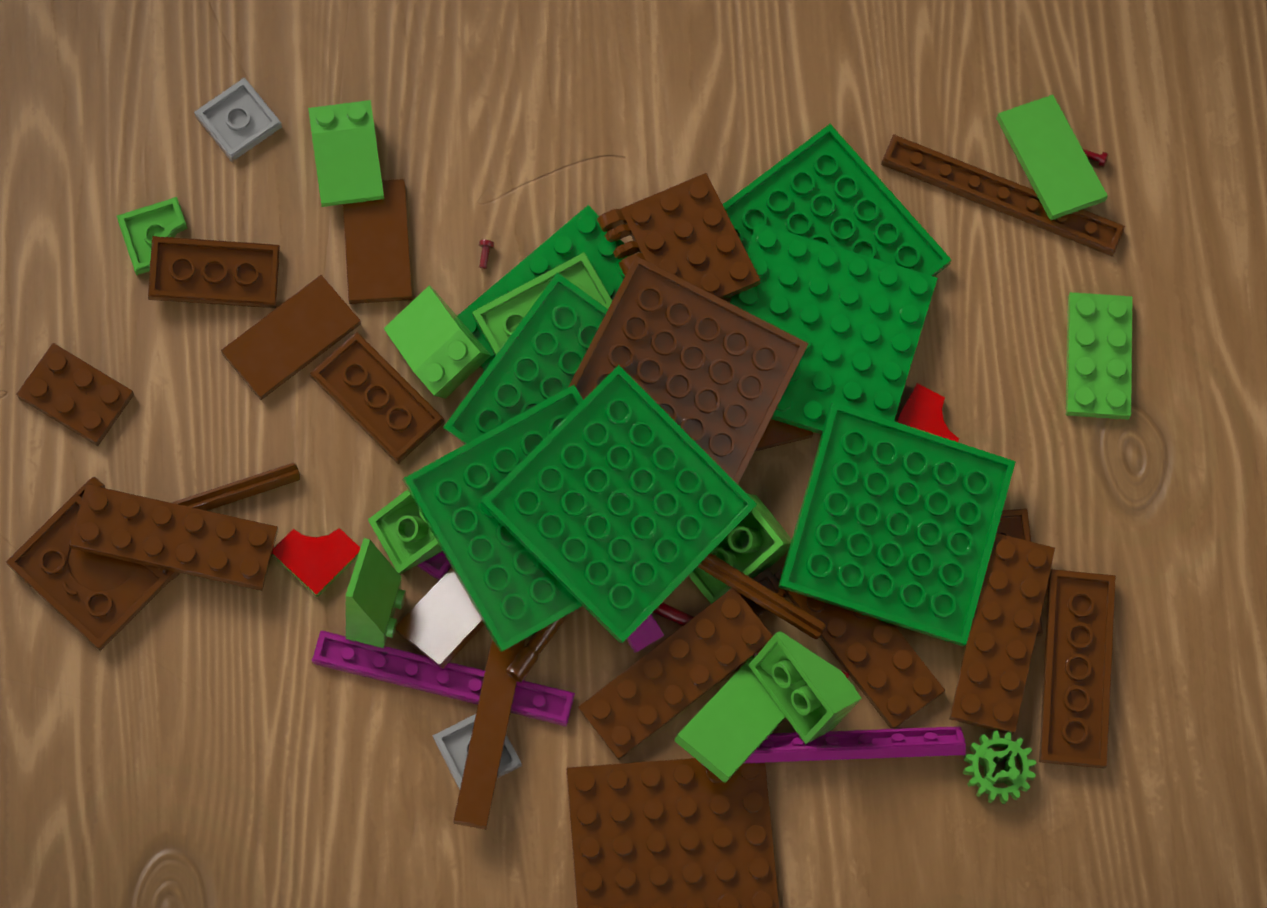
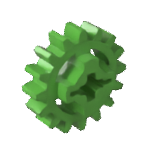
(989, 759)

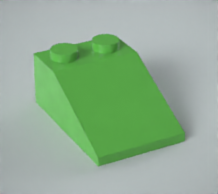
(346, 153)
(436, 343)
(404, 533)
(749, 548)
(372, 597)
(804, 686)

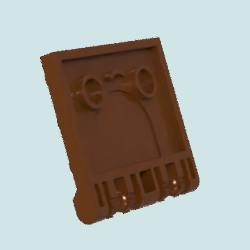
(685, 235)
(87, 589)

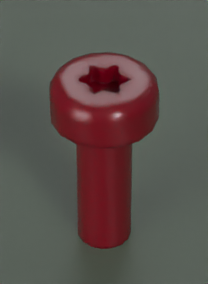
(1102, 159)
(486, 245)

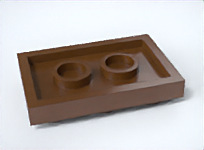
(75, 394)

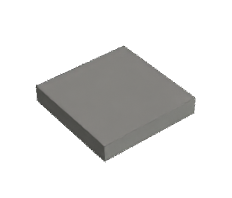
(238, 119)
(454, 747)

